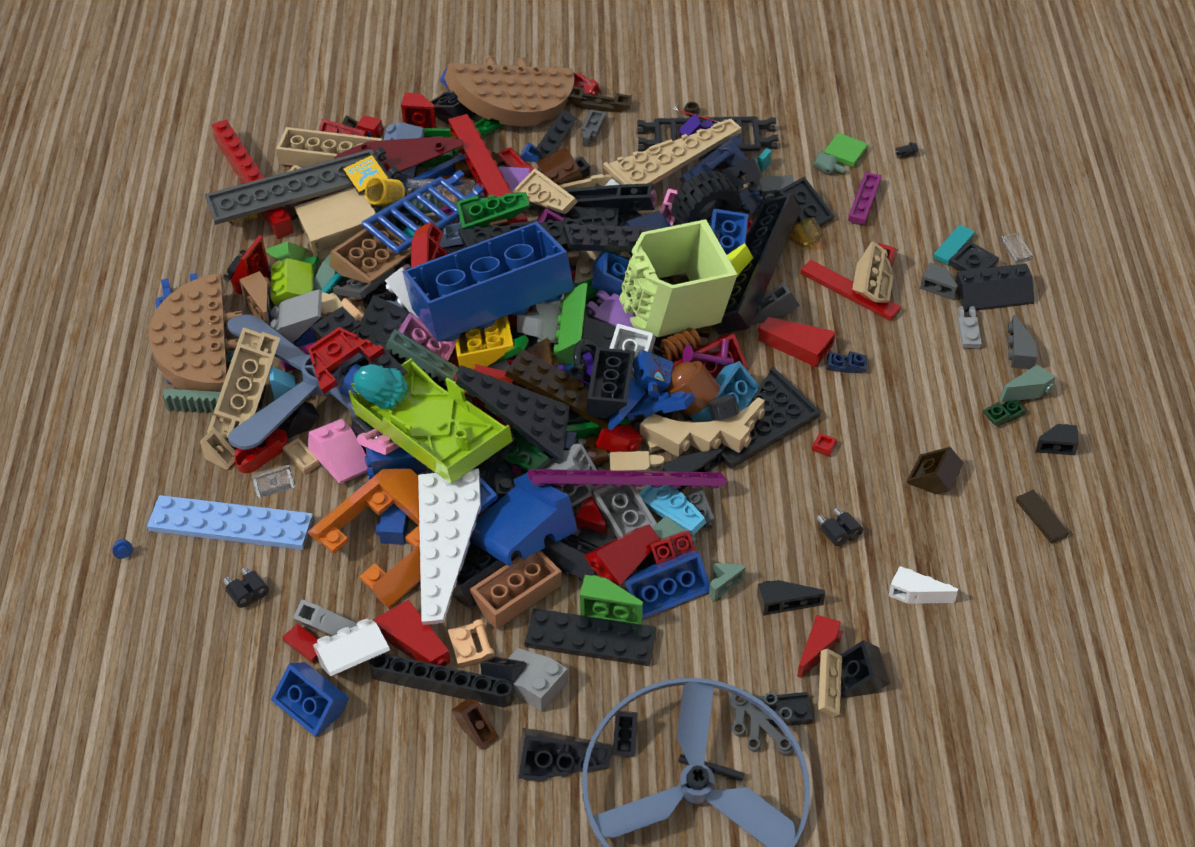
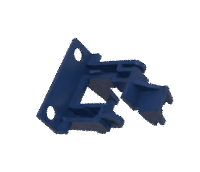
(732, 154)

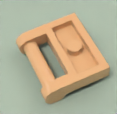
(464, 646)

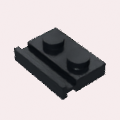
(799, 706)

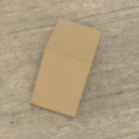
(217, 449)

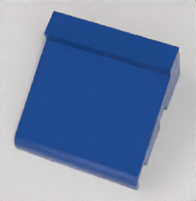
(523, 521)

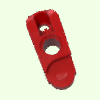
(251, 459)

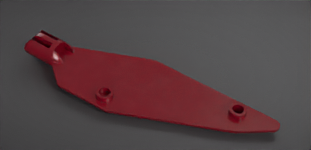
(408, 152)

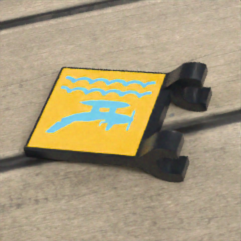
(367, 168)

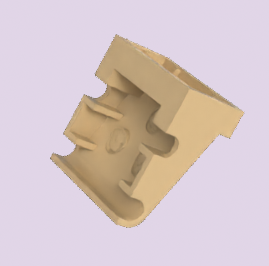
(333, 219)

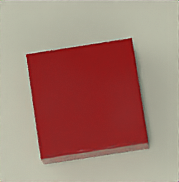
(824, 444)

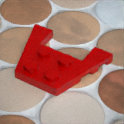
(335, 350)

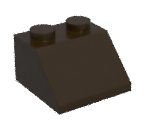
(936, 471)

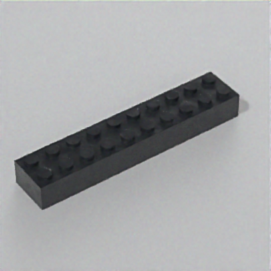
(766, 244)

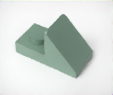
(725, 579)

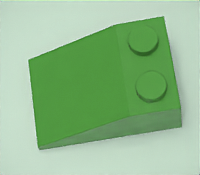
(608, 601)

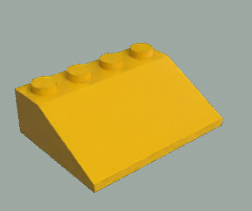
(484, 345)

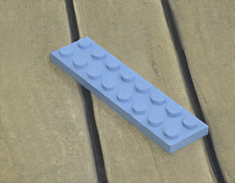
(230, 522)

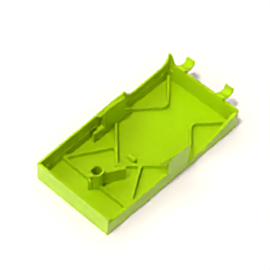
(436, 425)

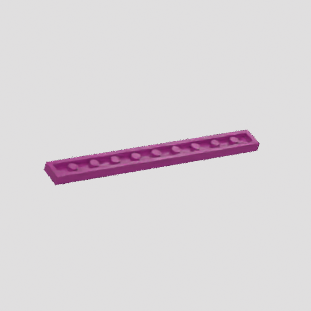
(621, 478)

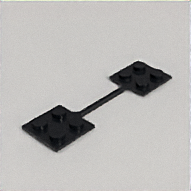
(344, 320)

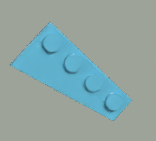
(673, 504)

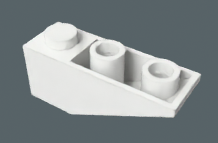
(920, 589)

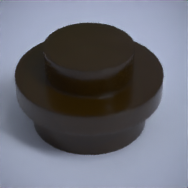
(692, 107)

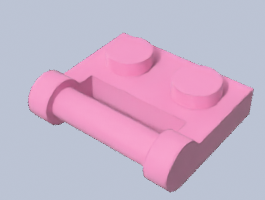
(380, 444)

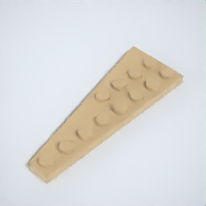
(670, 155)

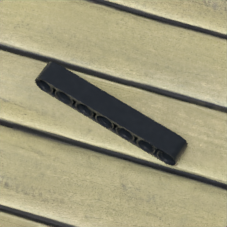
(449, 686)

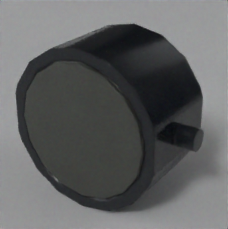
(723, 407)

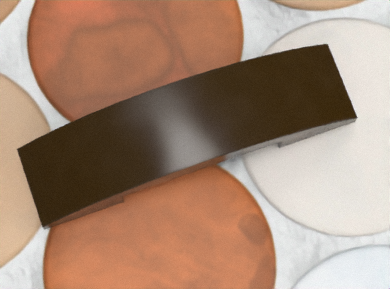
(599, 103)

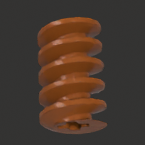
(675, 345)

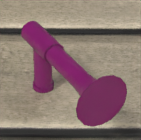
(689, 354)

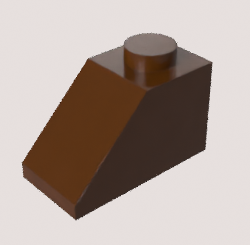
(475, 722)

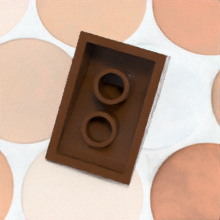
(560, 167)

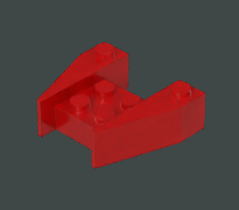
(426, 244)

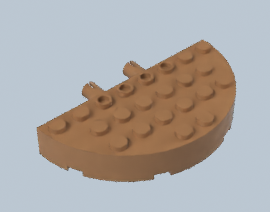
(511, 93)
(191, 335)

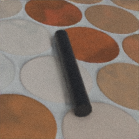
(721, 770)

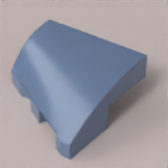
(450, 234)

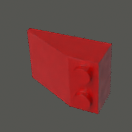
(250, 263)

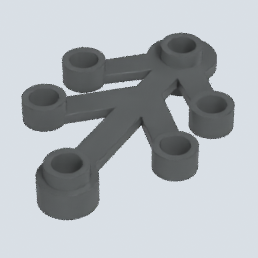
(758, 720)

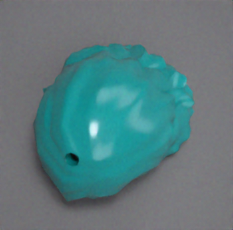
(380, 385)

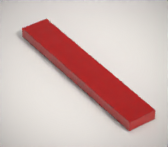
(844, 287)

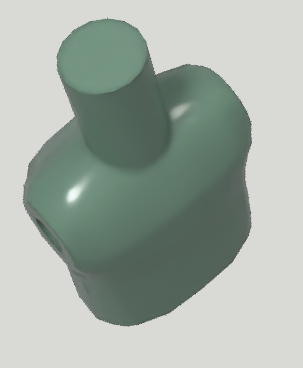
(827, 163)

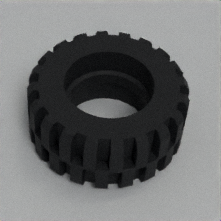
(702, 195)

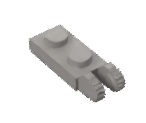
(969, 328)

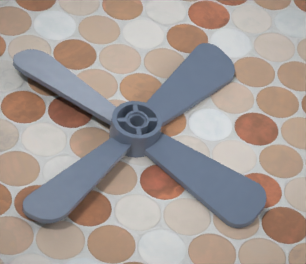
(263, 423)

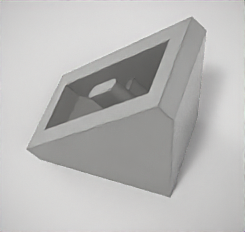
(530, 323)

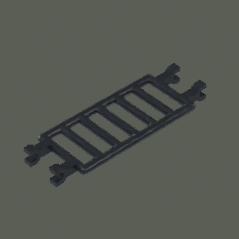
(758, 125)

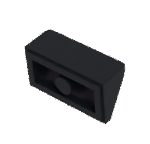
(502, 668)

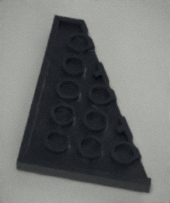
(784, 413)
(536, 416)

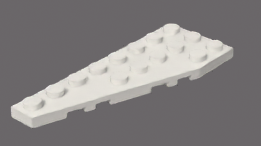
(446, 524)

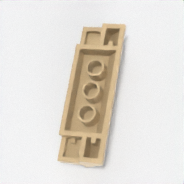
(244, 381)

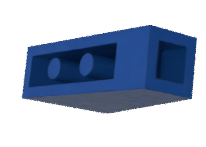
(394, 460)

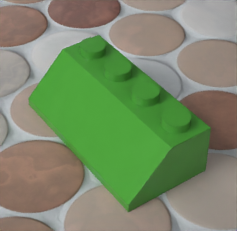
(570, 323)

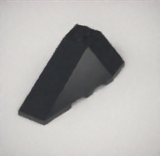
(554, 754)

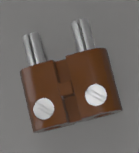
(595, 453)

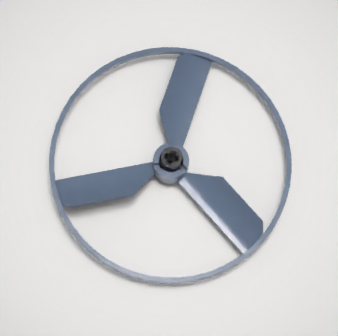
(696, 779)

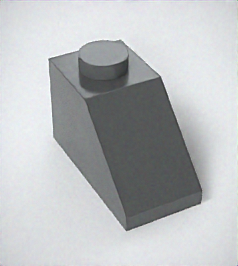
(939, 281)

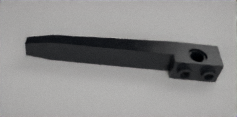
(625, 196)

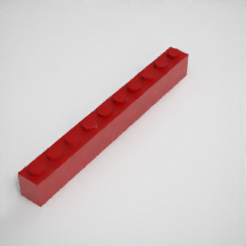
(480, 160)
(247, 171)

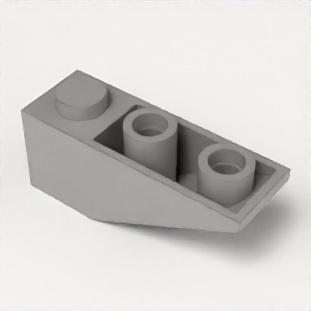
(320, 619)

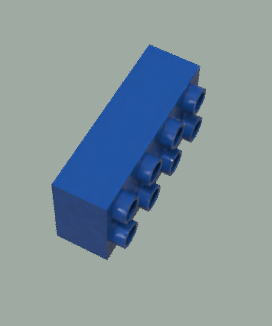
(488, 281)

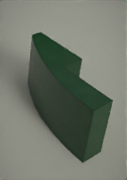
(1004, 412)

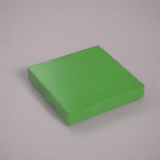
(846, 149)

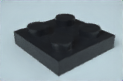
(972, 257)

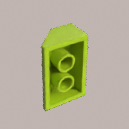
(290, 279)

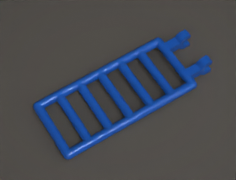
(418, 194)

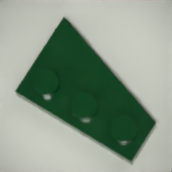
(526, 454)

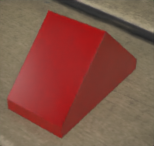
(590, 517)

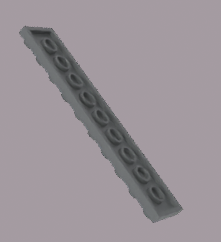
(281, 189)

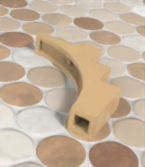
(705, 436)

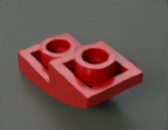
(672, 546)

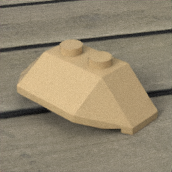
(874, 275)

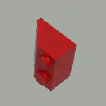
(418, 110)

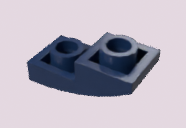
(851, 363)

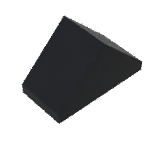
(625, 733)

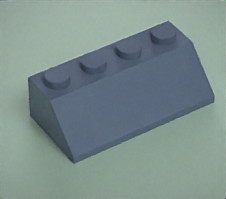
(404, 131)

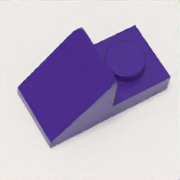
(693, 125)

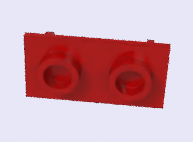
(590, 86)

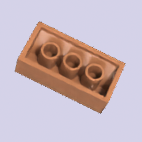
(516, 588)

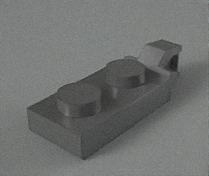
(592, 126)

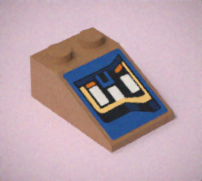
(257, 296)

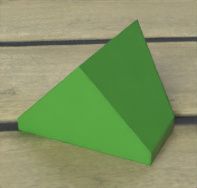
(287, 250)

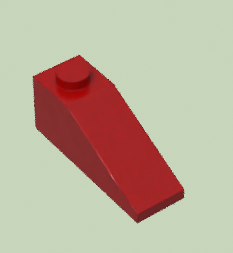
(823, 636)

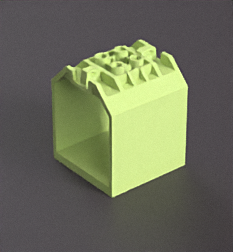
(670, 252)

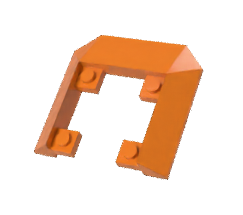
(379, 493)

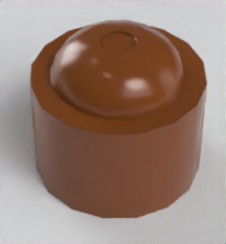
(696, 379)

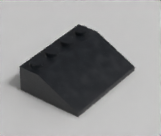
(476, 567)

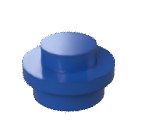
(122, 549)

